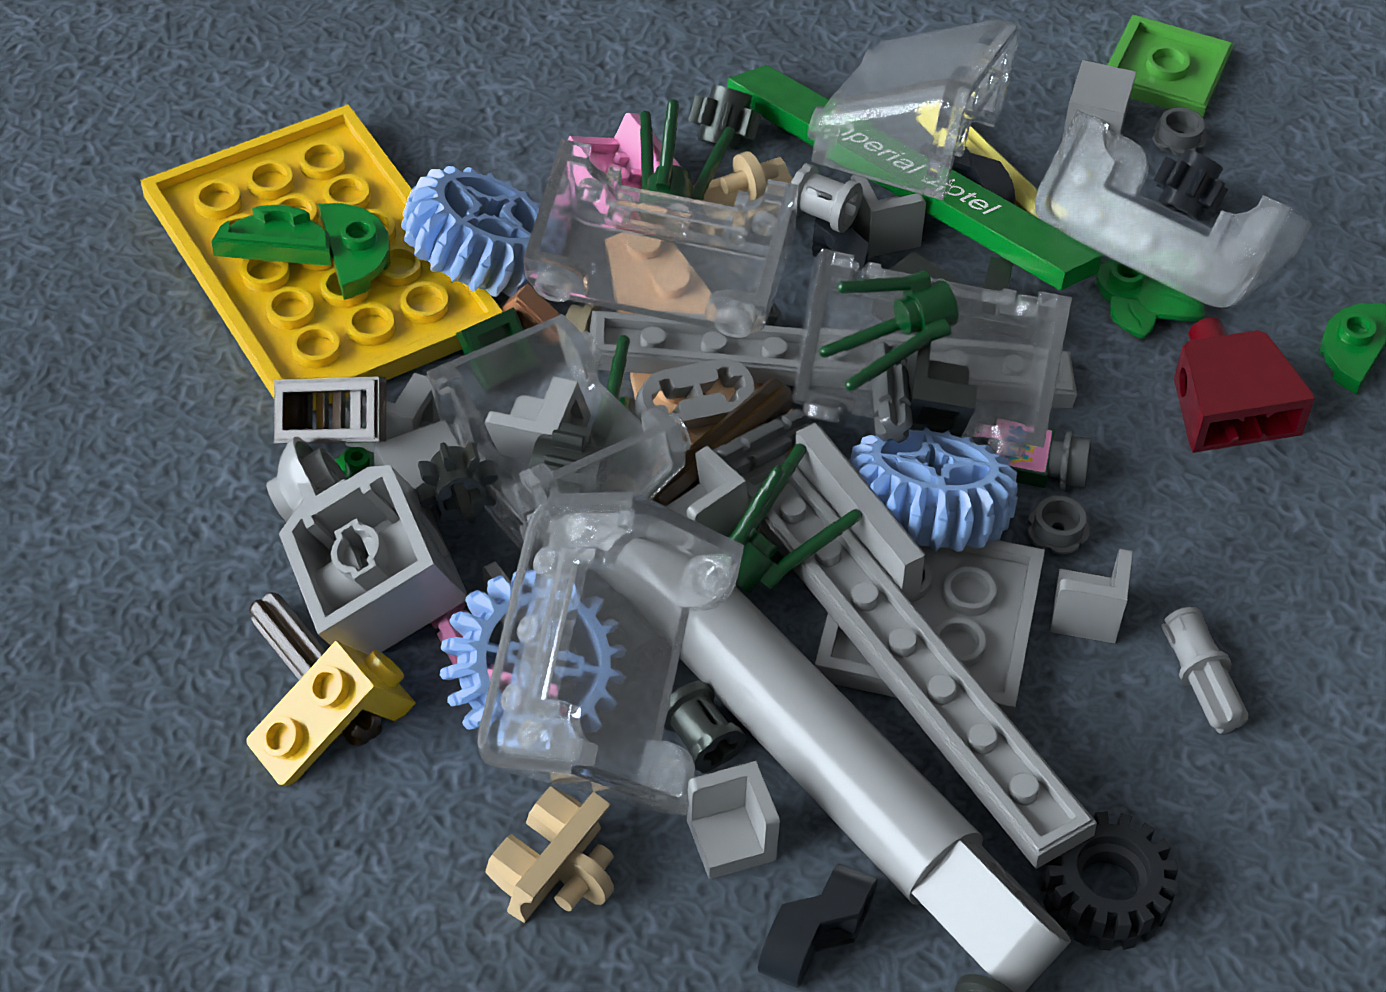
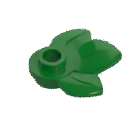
(1140, 300)

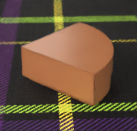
(529, 306)

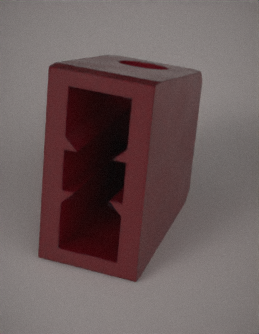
(1237, 389)

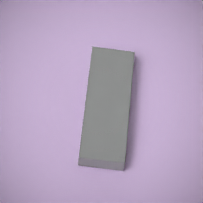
(846, 490)

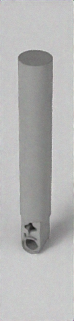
(870, 790)

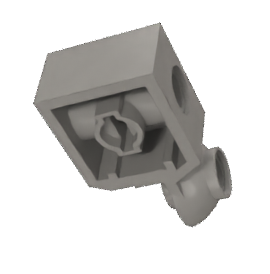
(361, 550)

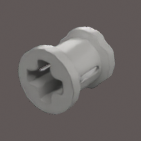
(843, 202)

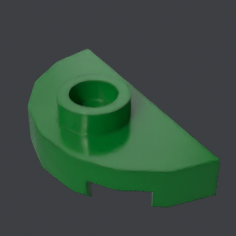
(274, 235)
(357, 246)
(1354, 343)

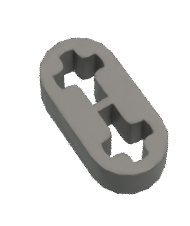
(692, 382)

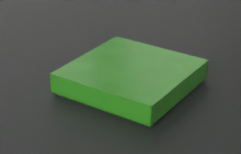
(1171, 64)

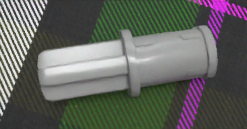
(1205, 669)

